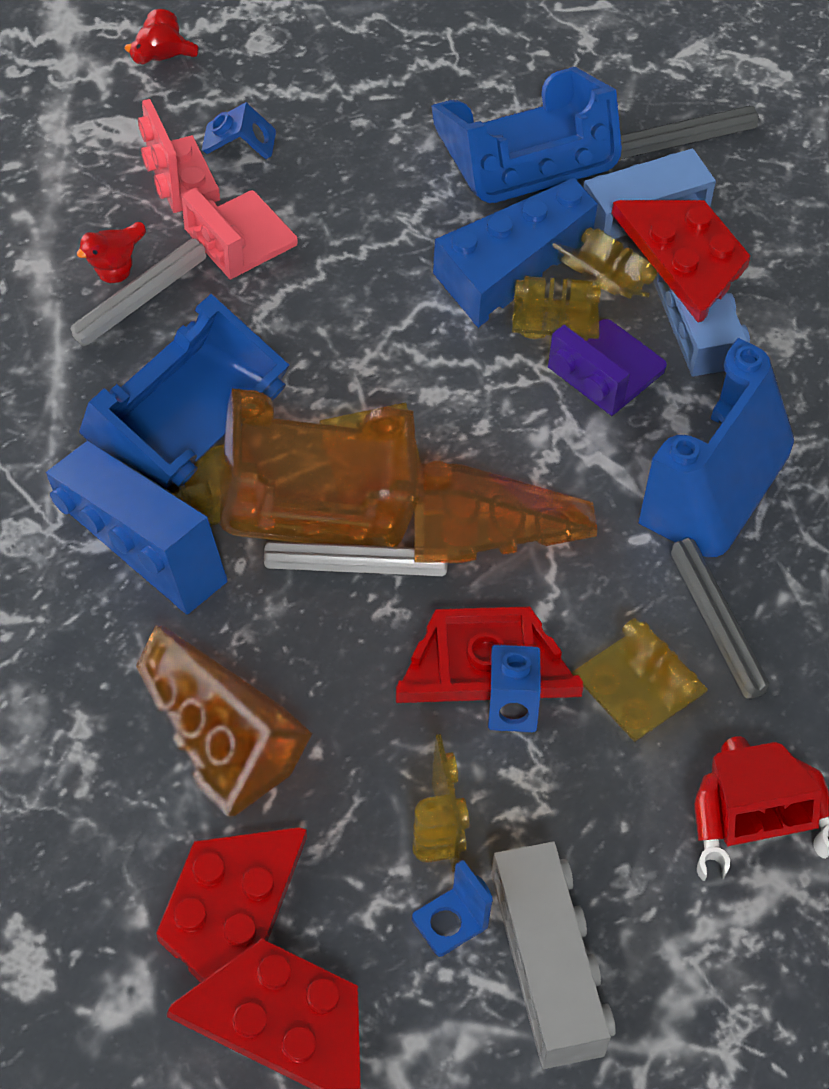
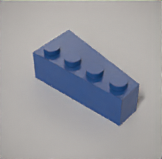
(140, 524)

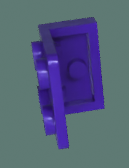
(606, 368)

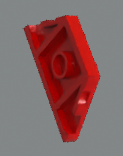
(685, 247)
(457, 650)
(228, 897)
(280, 1016)

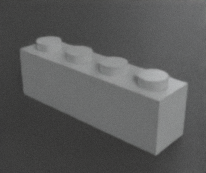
(550, 955)

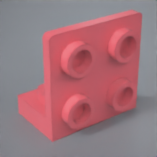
(176, 163)
(237, 232)

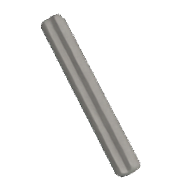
(138, 292)
(347, 559)

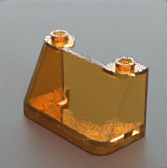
(317, 478)

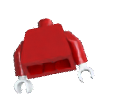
(757, 797)

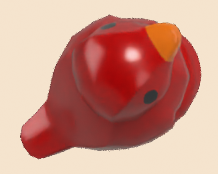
(160, 39)
(111, 251)

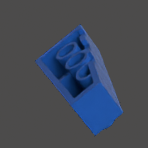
(489, 255)

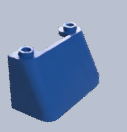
(538, 148)
(180, 398)
(716, 486)

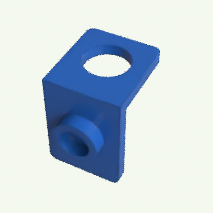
(239, 123)
(514, 680)
(468, 900)

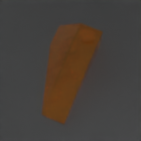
(481, 511)
(229, 728)

